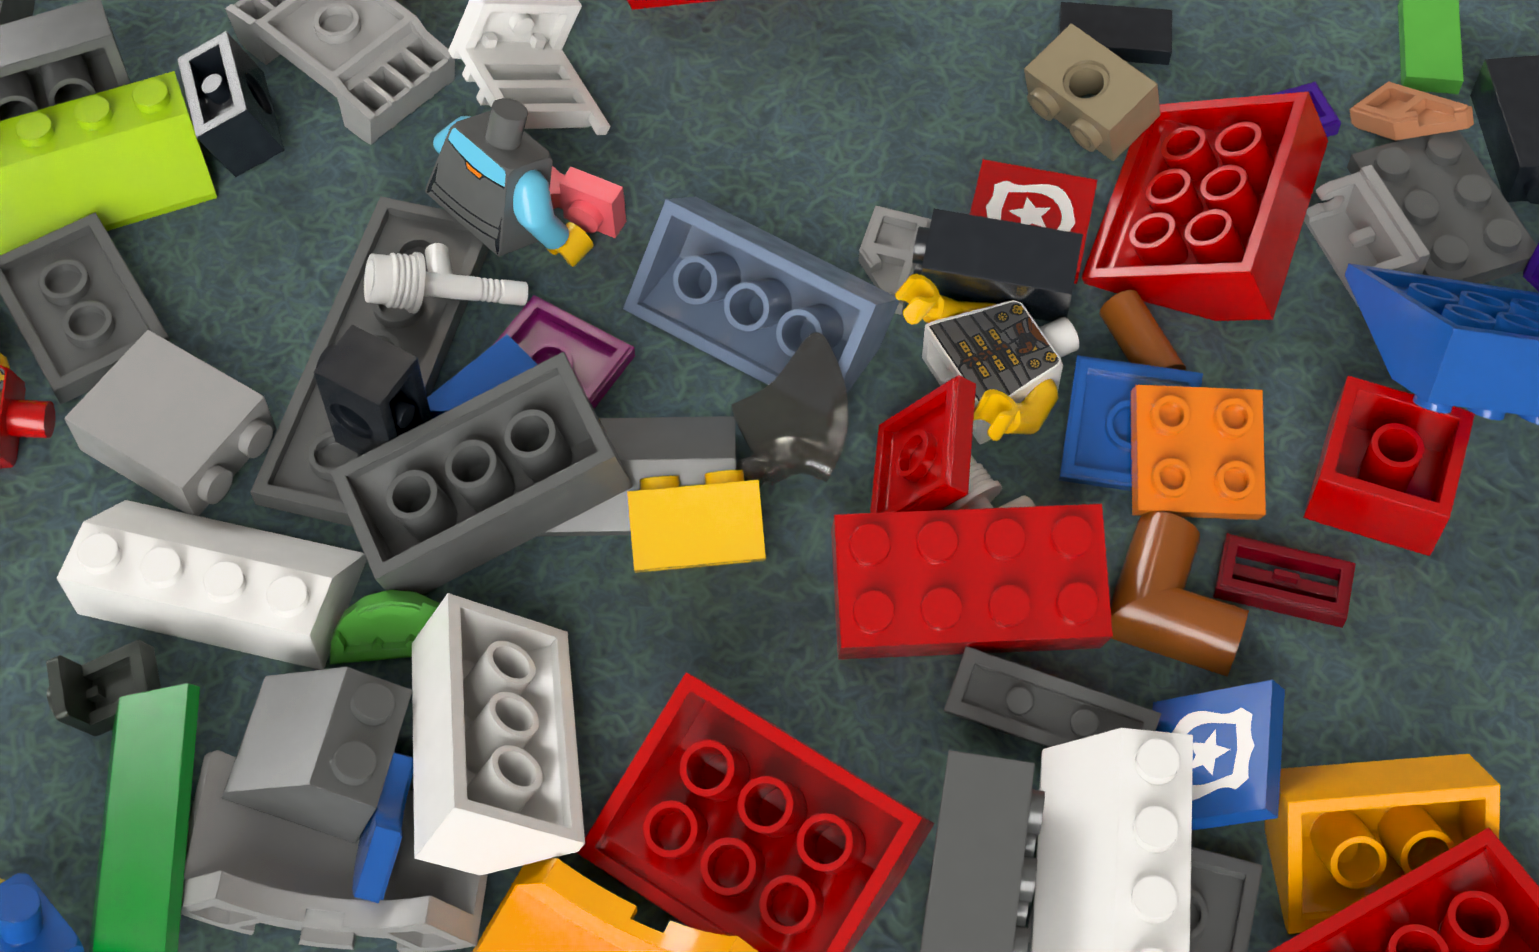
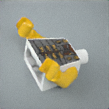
(998, 349)

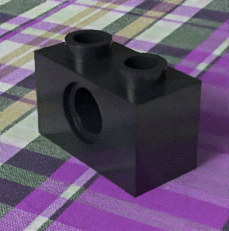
(230, 104)
(370, 390)

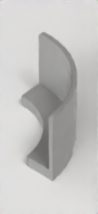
(285, 875)

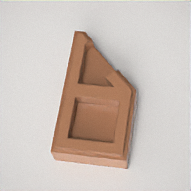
(1409, 113)

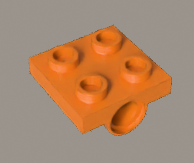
(1198, 452)

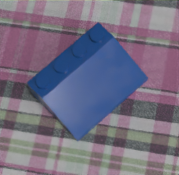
(1454, 340)

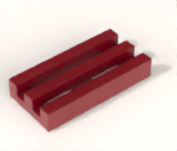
(1281, 589)

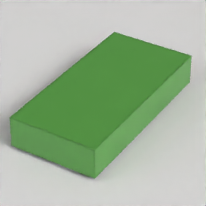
(1430, 45)

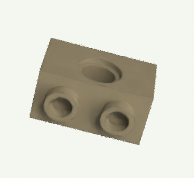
(1081, 66)

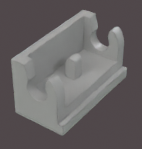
(1364, 226)

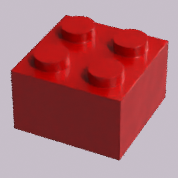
(1389, 467)

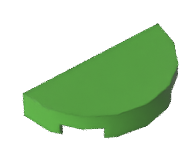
(380, 626)

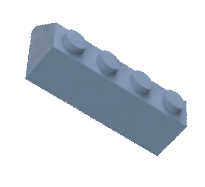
(752, 294)

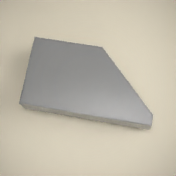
(889, 249)

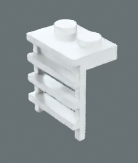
(519, 56)

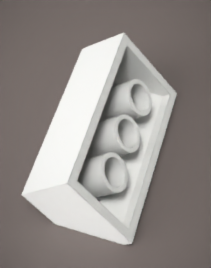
(211, 581)
(493, 740)
(1115, 844)

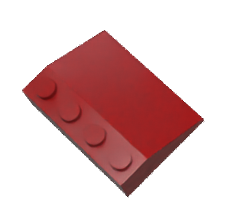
(1212, 206)
(752, 830)

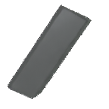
(654, 449)

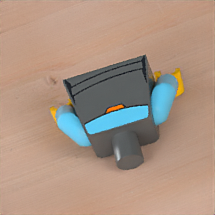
(500, 184)

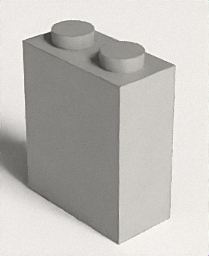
(172, 424)

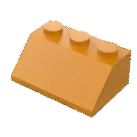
(1368, 824)

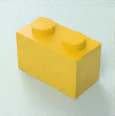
(696, 523)

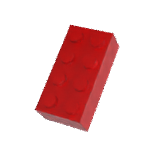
(970, 581)

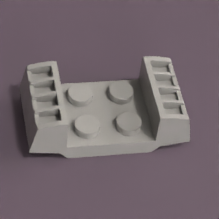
(356, 49)

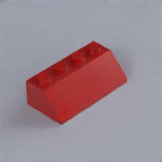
(1456, 902)

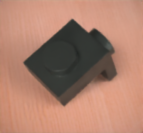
(90, 692)

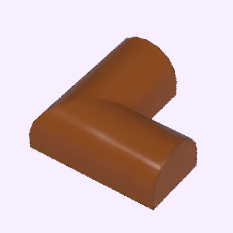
(1155, 609)

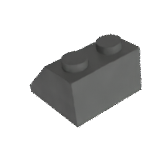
(319, 749)

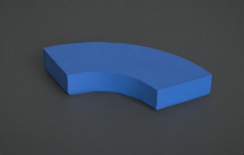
(383, 833)

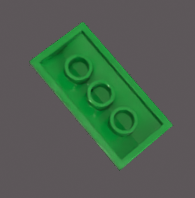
(146, 822)

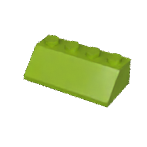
(104, 154)

